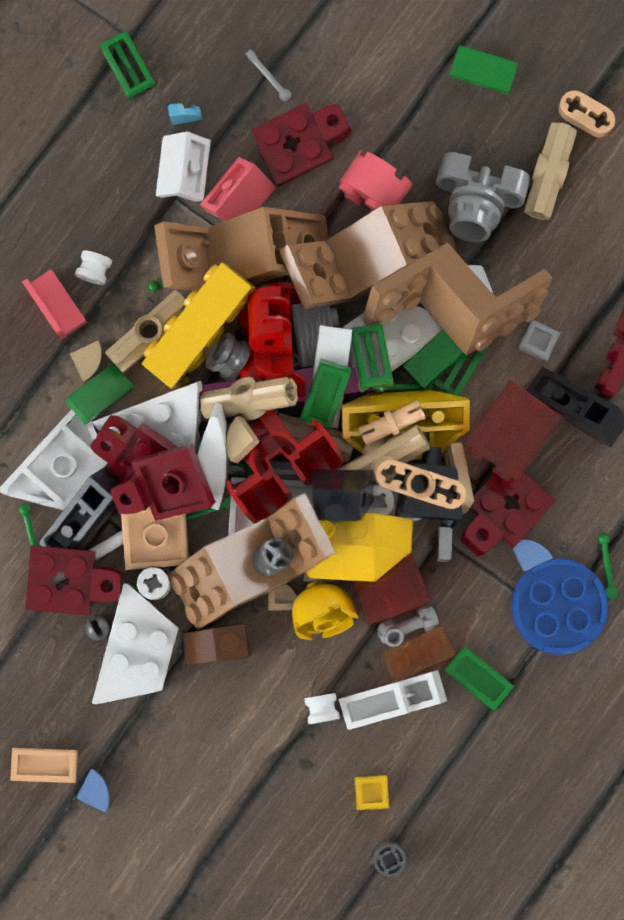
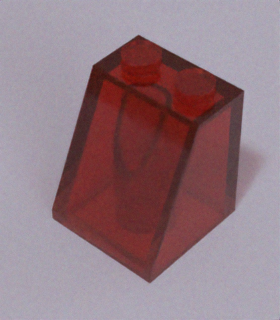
(512, 431)
(393, 593)

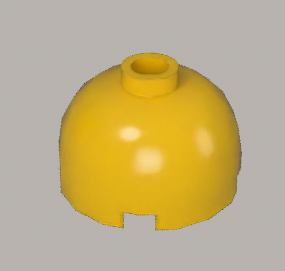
(322, 609)

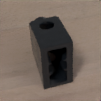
(341, 494)
(415, 508)

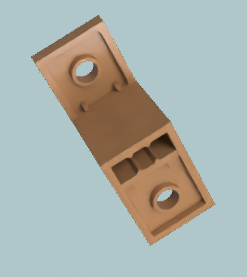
(244, 243)
(364, 253)
(456, 299)
(224, 573)

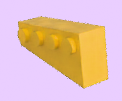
(197, 326)

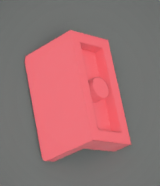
(238, 191)
(55, 304)

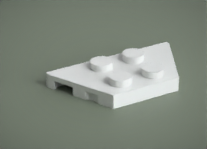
(403, 336)
(171, 415)
(57, 465)
(136, 650)

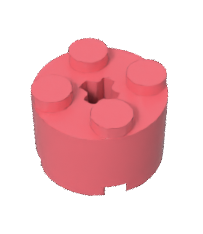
(373, 182)

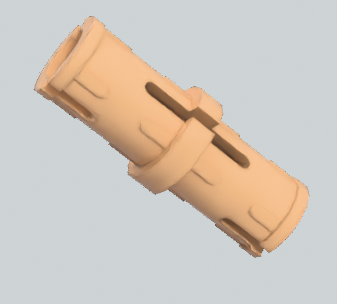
(392, 422)

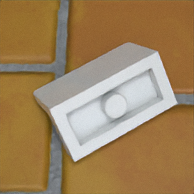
(183, 166)

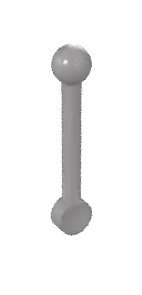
(284, 94)

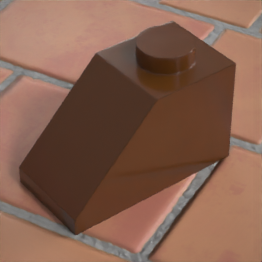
(216, 645)

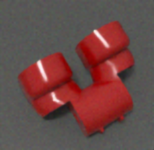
(268, 329)
(264, 490)

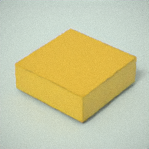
(371, 792)

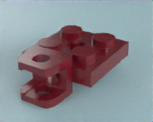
(315, 137)
(612, 375)
(128, 445)
(150, 488)
(497, 522)
(84, 585)

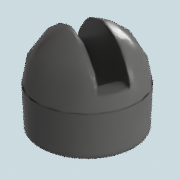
(103, 623)

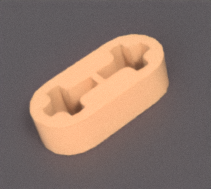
(590, 108)

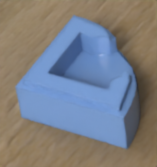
(530, 554)
(95, 791)

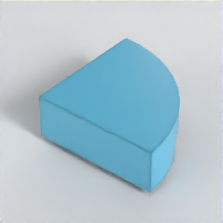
(180, 115)

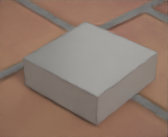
(539, 340)
(444, 544)

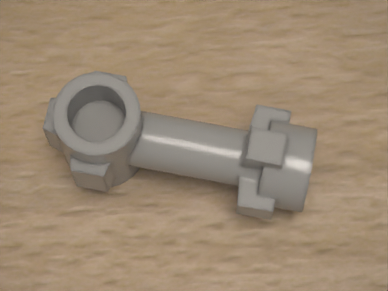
(393, 633)

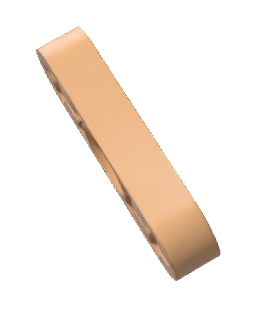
(438, 499)

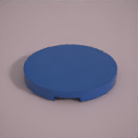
(559, 606)

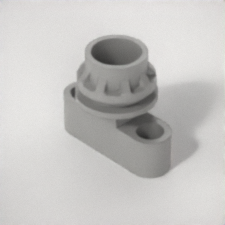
(477, 197)

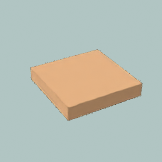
(154, 542)

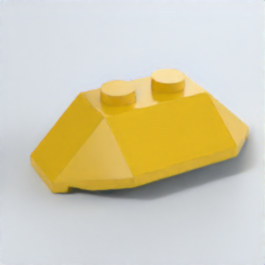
(444, 423)
(364, 547)

